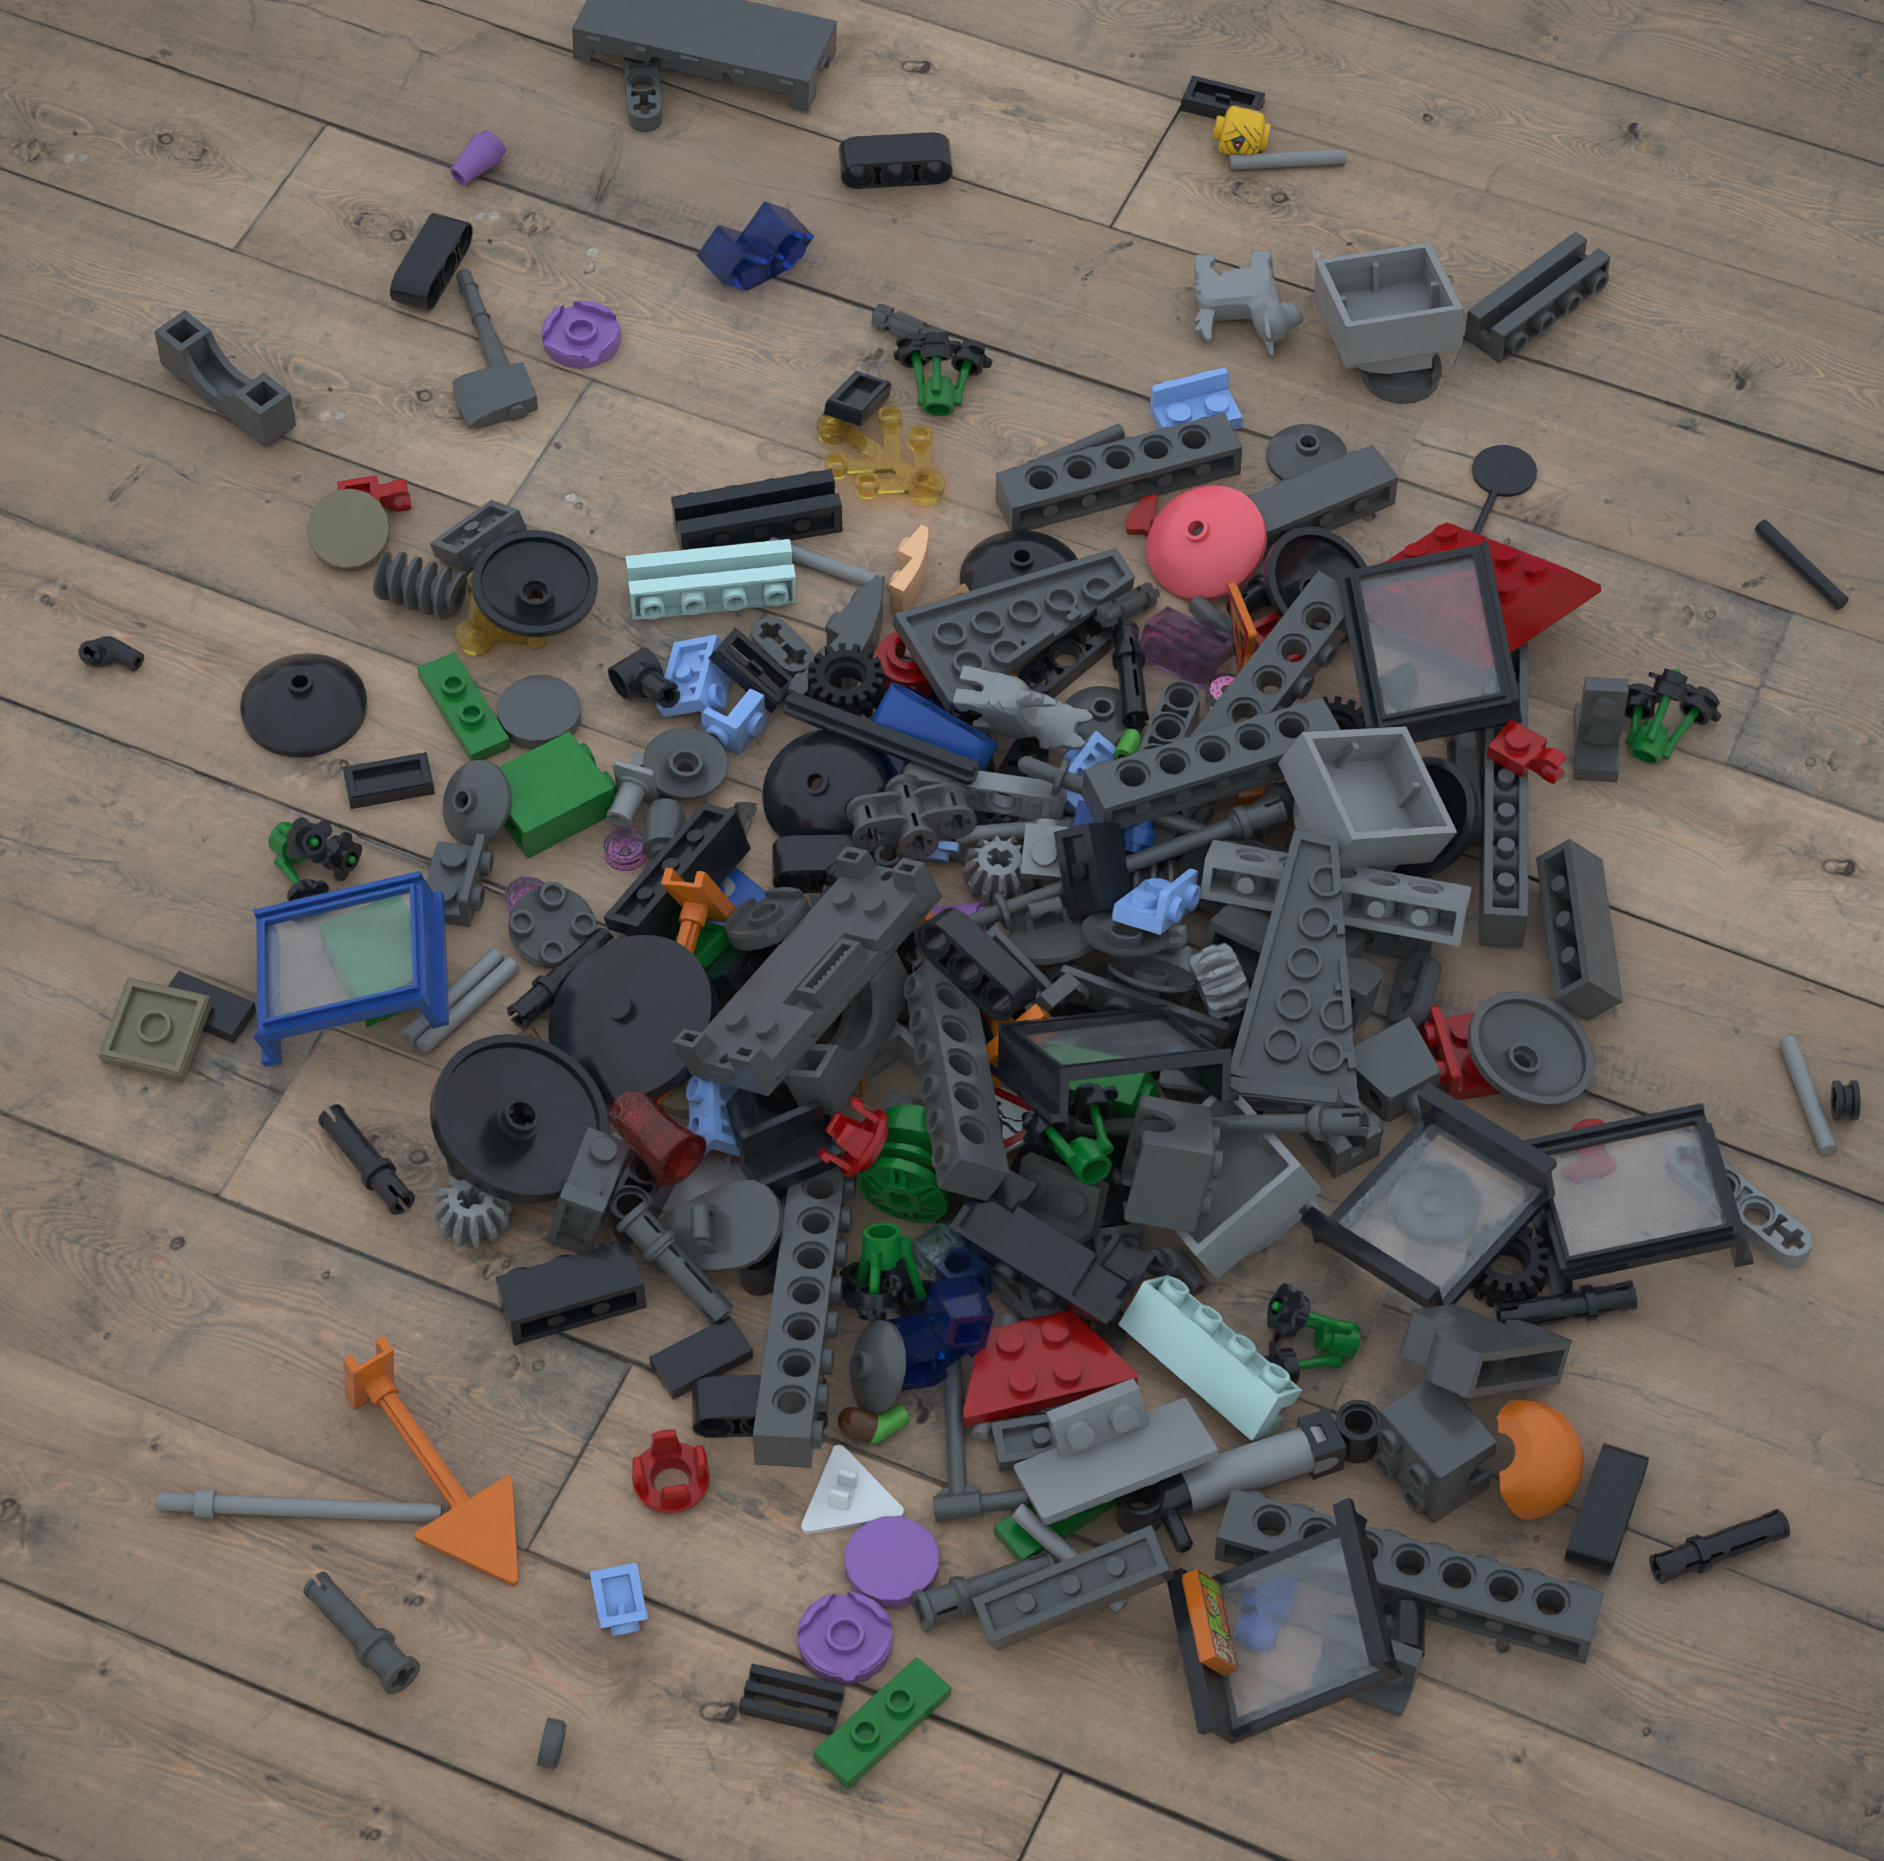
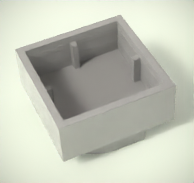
(1389, 308)
(1368, 795)
(1252, 1197)

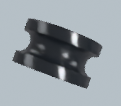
(1845, 1100)

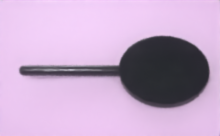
(1504, 473)

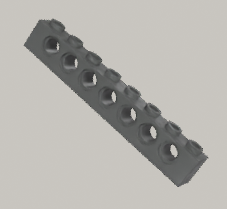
(1268, 667)
(1504, 835)
(803, 1321)
(1465, 1608)

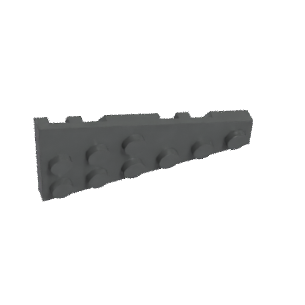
(1008, 620)
(1300, 994)

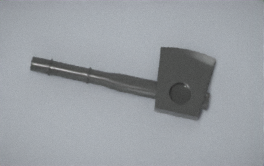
(497, 391)

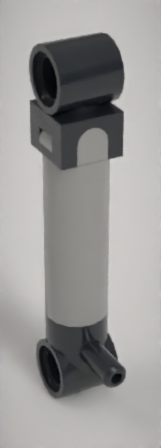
(1312, 1447)

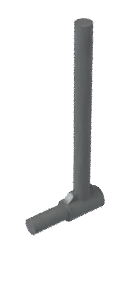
(960, 1499)

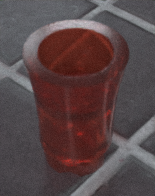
(657, 1137)

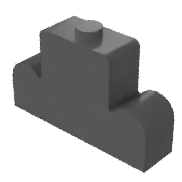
(1245, 933)
(1480, 1354)

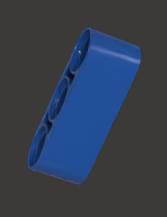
(923, 720)

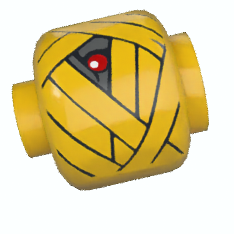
(1241, 131)

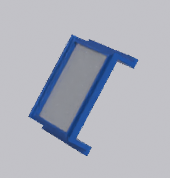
(350, 959)

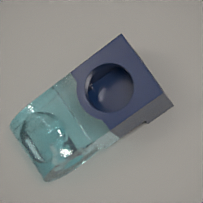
(946, 1257)

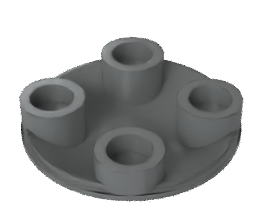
(550, 924)

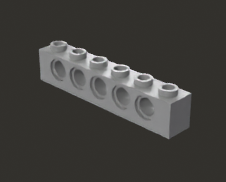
(1369, 896)

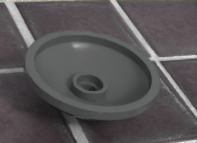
(1530, 1050)

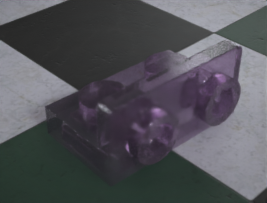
(1185, 646)

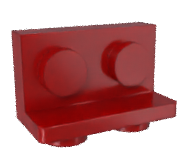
(1449, 1044)

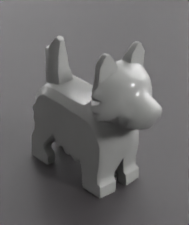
(1243, 295)
(1017, 712)

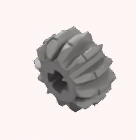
(995, 869)
(1220, 981)
(470, 1213)

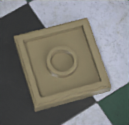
(156, 1029)

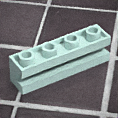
(711, 579)
(1210, 1356)

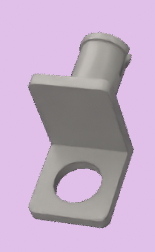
(633, 786)

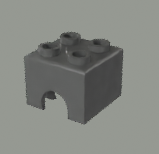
(1170, 1164)
(1434, 1450)

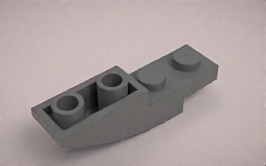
(856, 624)

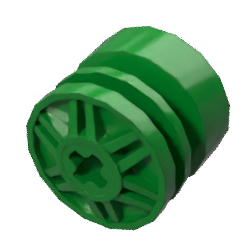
(903, 1174)

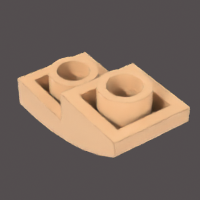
(913, 564)

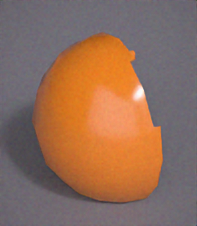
(1545, 1461)

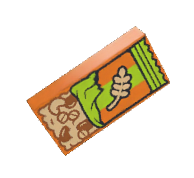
(1209, 1622)

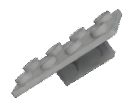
(1111, 1449)

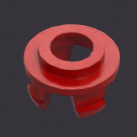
(899, 671)
(859, 1139)
(666, 1453)

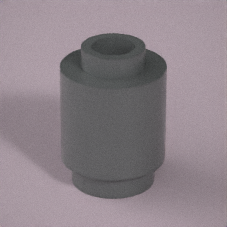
(661, 824)

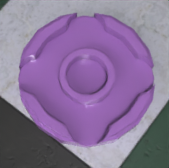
(581, 334)
(891, 1560)
(845, 1638)

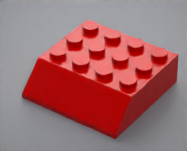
(1529, 587)

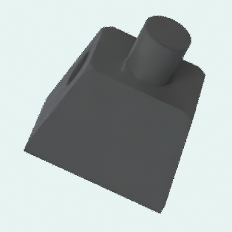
(1394, 1070)

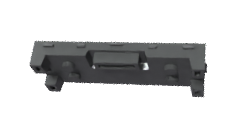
(714, 38)
(811, 974)

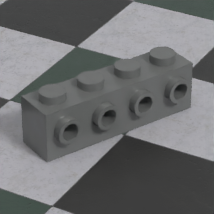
(1579, 930)

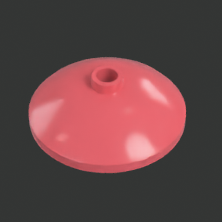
(1222, 554)

